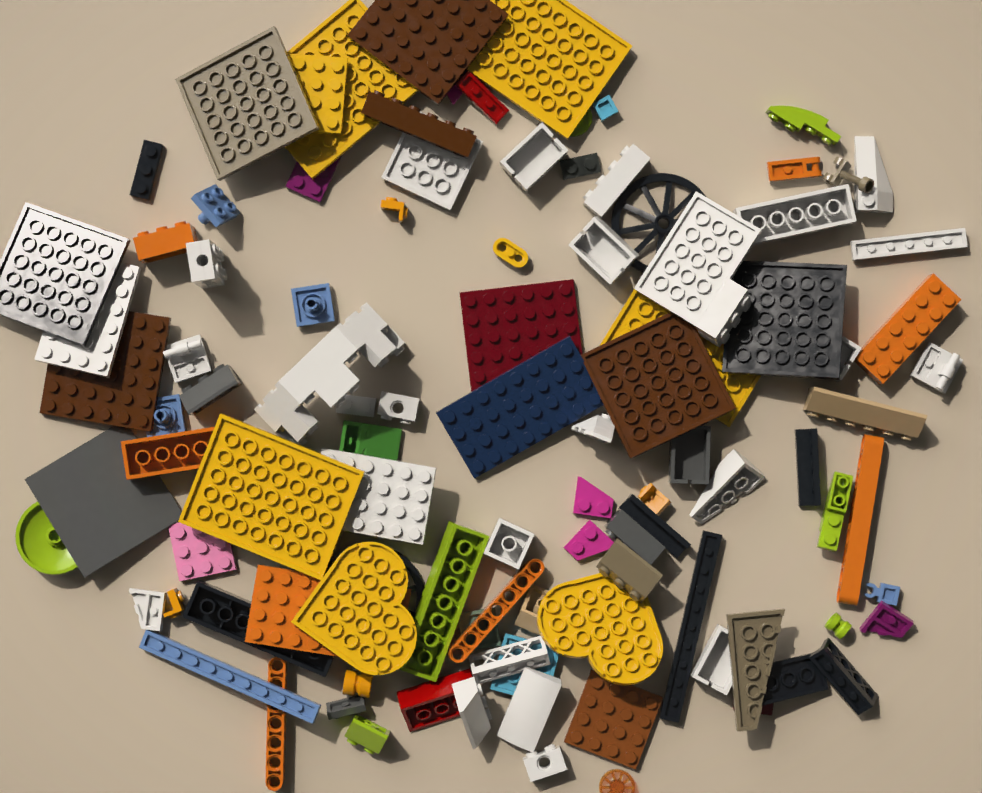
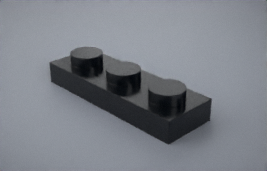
(146, 169)

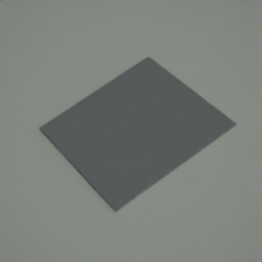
(94, 504)

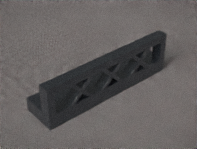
(807, 467)
(654, 525)
(843, 677)

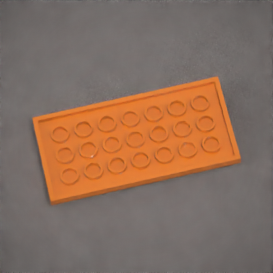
(274, 604)

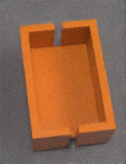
(164, 242)

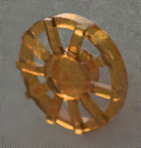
(616, 785)

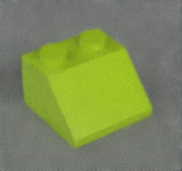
(367, 734)

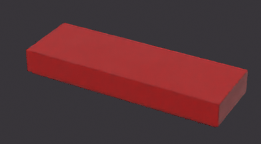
(481, 97)

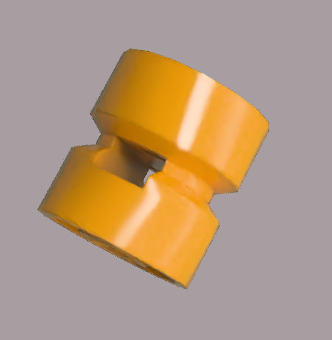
(357, 683)

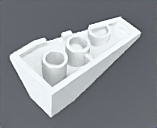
(869, 164)
(597, 427)
(731, 479)

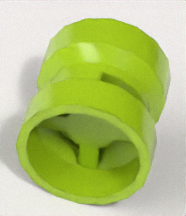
(837, 625)

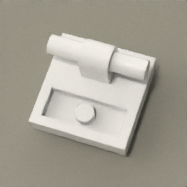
(187, 358)
(936, 367)

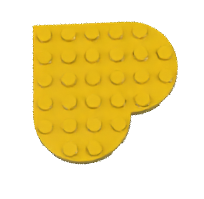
(360, 610)
(605, 625)

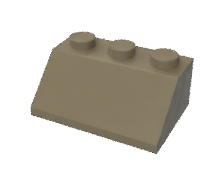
(629, 571)

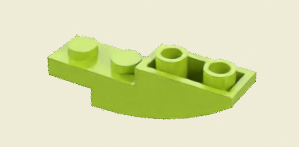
(797, 117)
(834, 511)

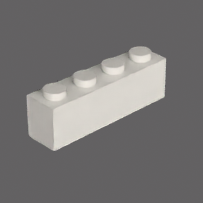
(616, 181)

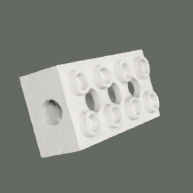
(206, 264)

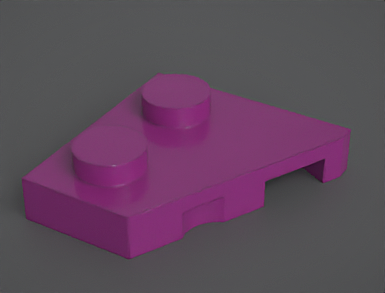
(887, 621)

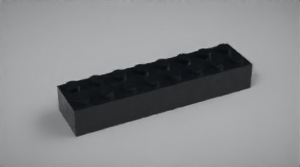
(230, 616)

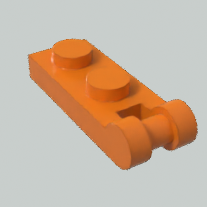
(793, 169)

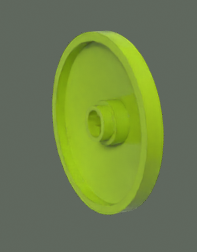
(41, 544)

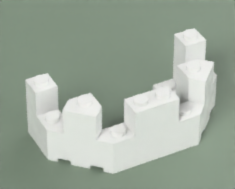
(326, 374)

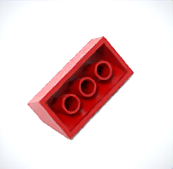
(431, 701)

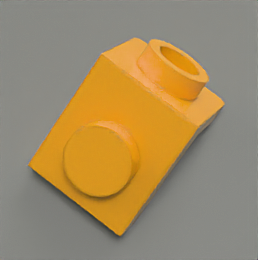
(393, 205)
(653, 499)
(176, 599)

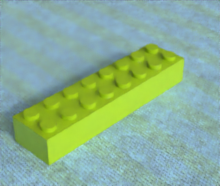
(444, 598)

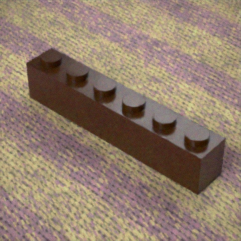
(418, 124)

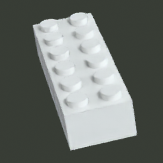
(800, 213)

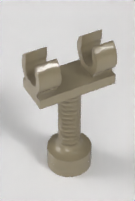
(865, 184)

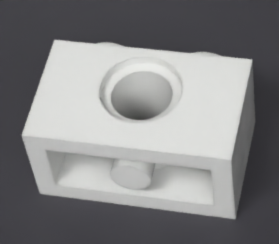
(387, 402)
(536, 771)

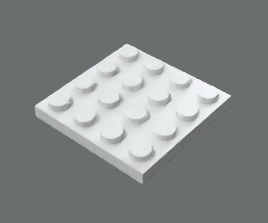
(429, 170)

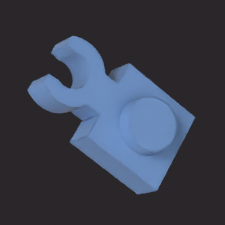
(885, 592)

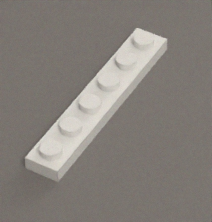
(908, 244)

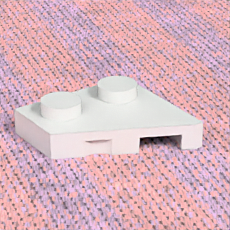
(149, 607)

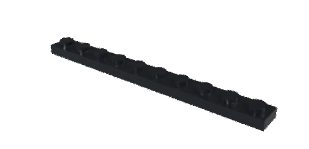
(690, 626)

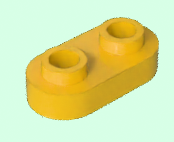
(511, 251)

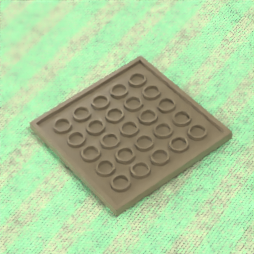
(247, 103)

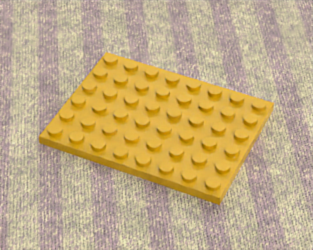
(550, 60)
(364, 74)
(271, 496)

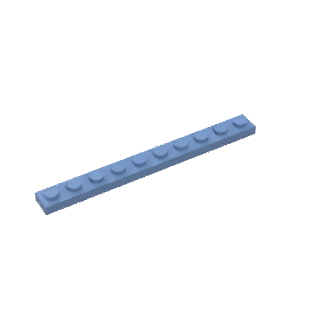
(230, 676)

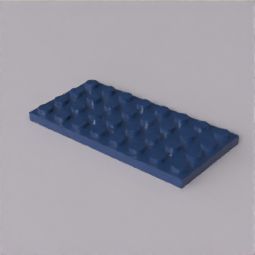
(520, 407)

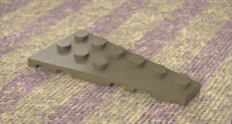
(752, 652)

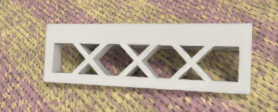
(509, 663)

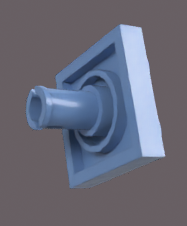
(214, 206)
(313, 305)
(168, 416)

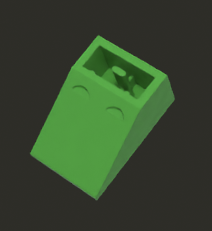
(370, 440)

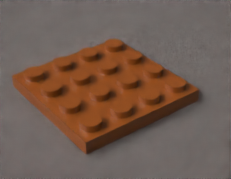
(613, 720)

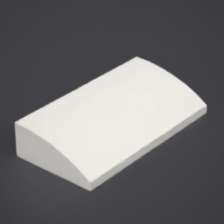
(529, 708)

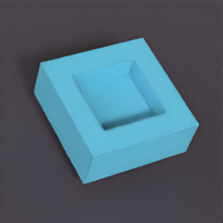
(605, 108)

